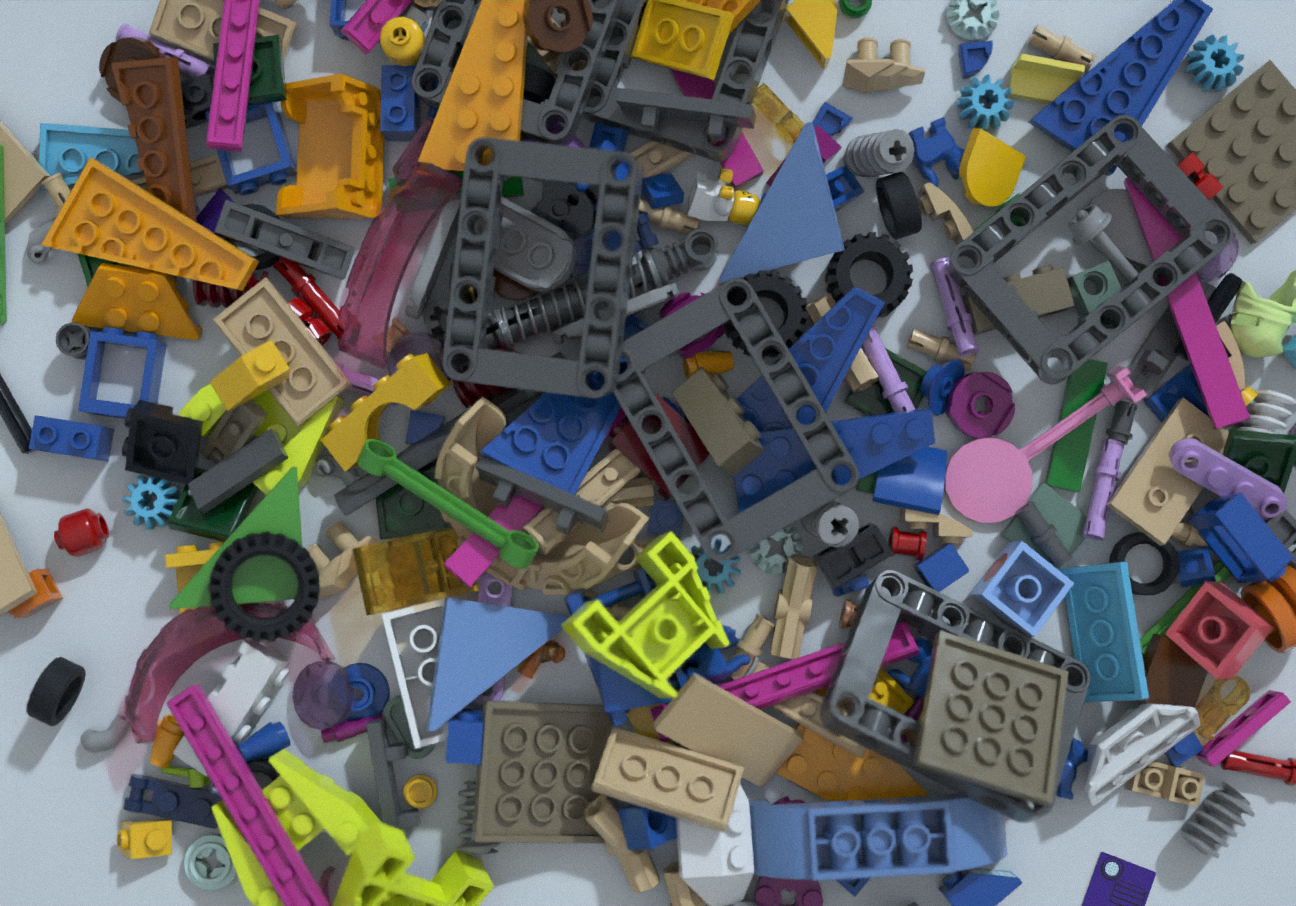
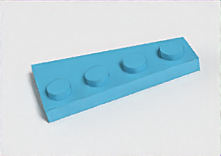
(70, 147)

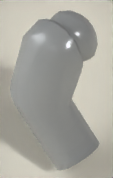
(36, 252)
(330, 467)
(107, 739)

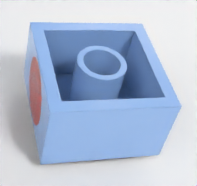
(1022, 588)

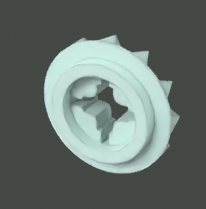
(971, 27)
(777, 564)
(199, 871)

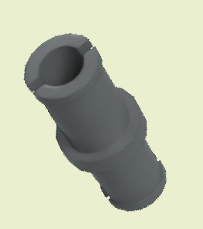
(1043, 534)

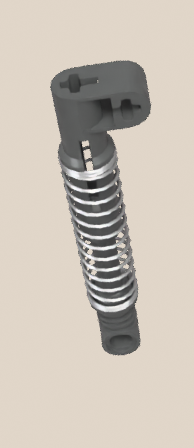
(568, 303)

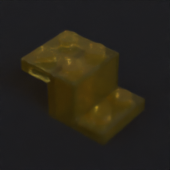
(408, 571)

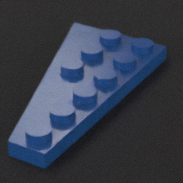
(1126, 79)
(823, 358)
(560, 431)
(870, 440)

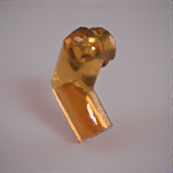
(547, 652)

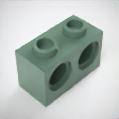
(1106, 285)

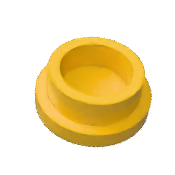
(420, 791)

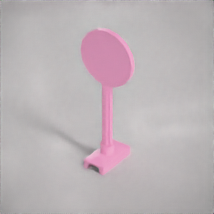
(994, 478)

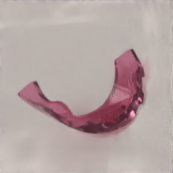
(385, 257)
(183, 643)

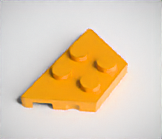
(135, 302)

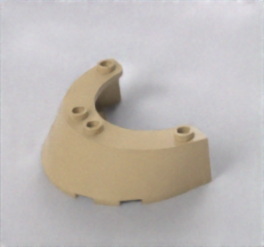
(571, 565)

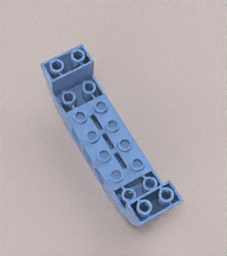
(874, 837)

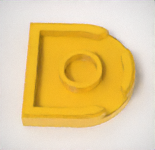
(989, 169)

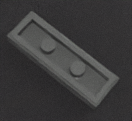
(237, 471)

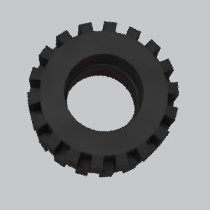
(876, 250)
(788, 298)

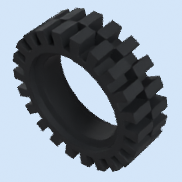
(270, 627)

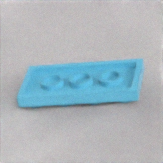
(1106, 631)

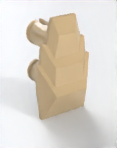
(875, 74)
(337, 573)

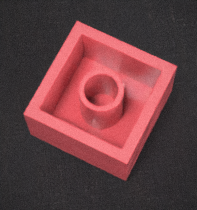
(1219, 630)

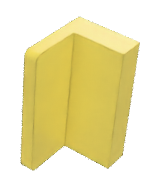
(1041, 78)

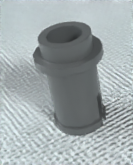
(1122, 422)

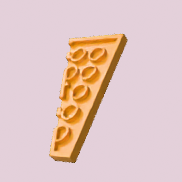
(484, 88)
(130, 226)
(843, 776)

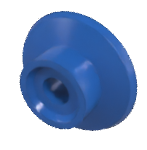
(938, 383)
(374, 687)

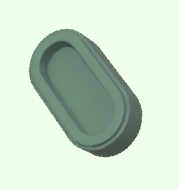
(397, 721)

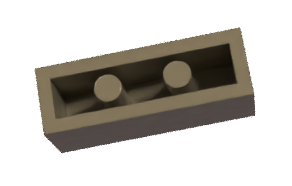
(1044, 291)
(719, 420)

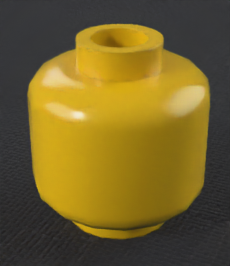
(402, 41)

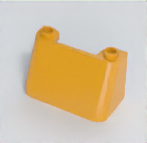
(337, 149)

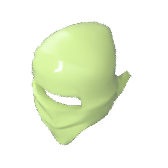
(1263, 323)

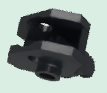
(564, 210)

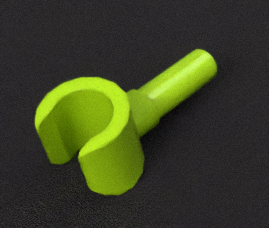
(195, 778)

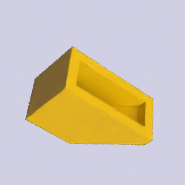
(814, 25)
(250, 375)

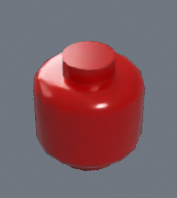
(81, 532)

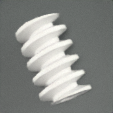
(1267, 411)

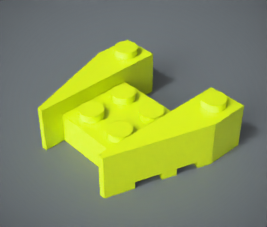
(300, 442)
(660, 628)
(305, 807)
(379, 877)

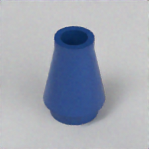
(264, 742)

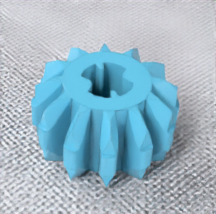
(1214, 63)
(993, 94)
(141, 497)
(723, 575)

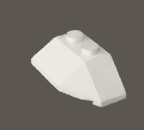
(1133, 744)
(715, 862)

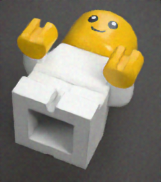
(719, 202)

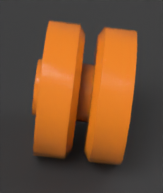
(1278, 605)

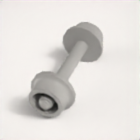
(1089, 225)

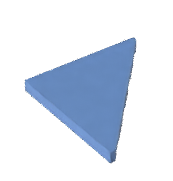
(794, 217)
(479, 648)

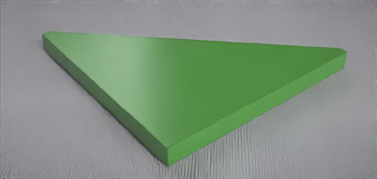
(263, 576)

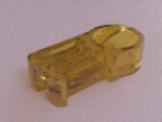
(783, 119)
(1215, 711)

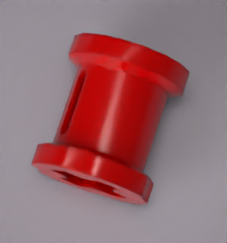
(907, 543)

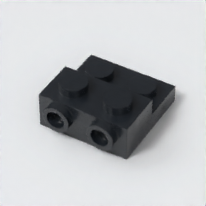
(161, 442)

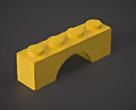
(413, 385)

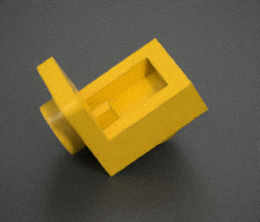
(145, 838)

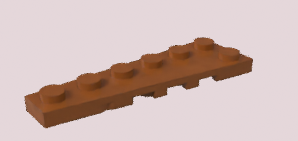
(158, 125)

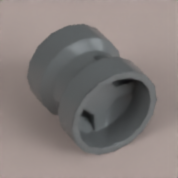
(70, 337)

